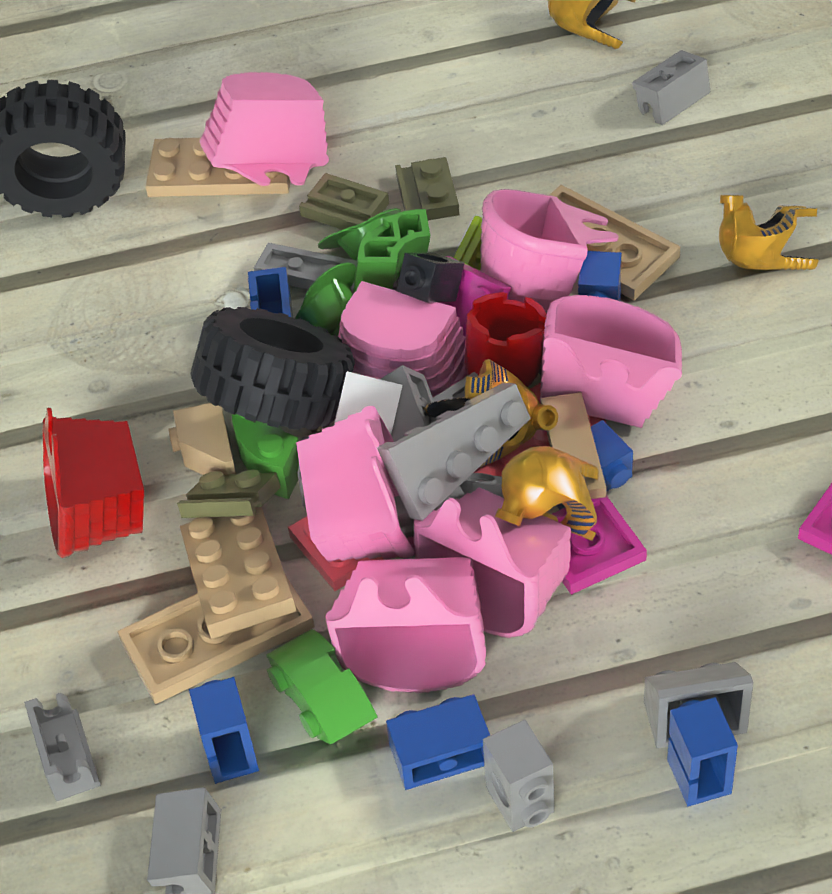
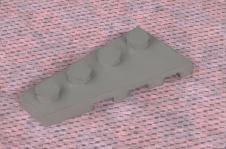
(445, 453)

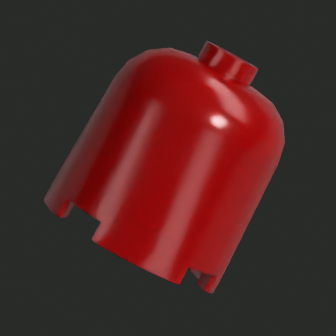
(506, 334)

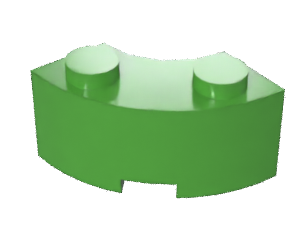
(384, 248)
(268, 451)
(326, 695)

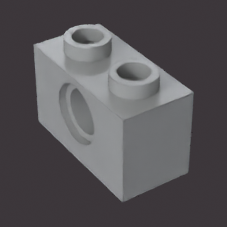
(519, 776)

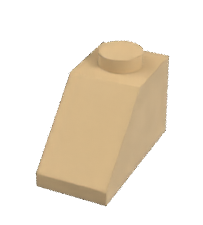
(202, 439)

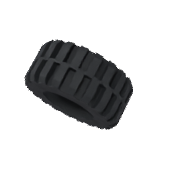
(67, 117)
(271, 368)

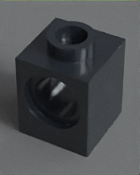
(430, 277)

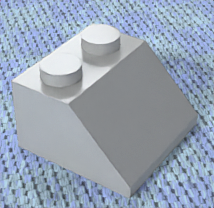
(670, 689)

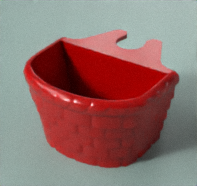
(90, 482)

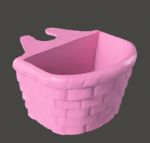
(266, 126)
(536, 243)
(399, 330)
(611, 354)
(351, 491)
(512, 563)
(410, 624)

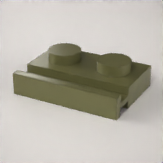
(428, 187)
(342, 202)
(229, 494)

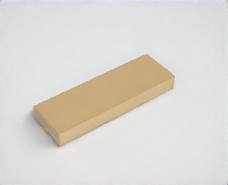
(575, 436)

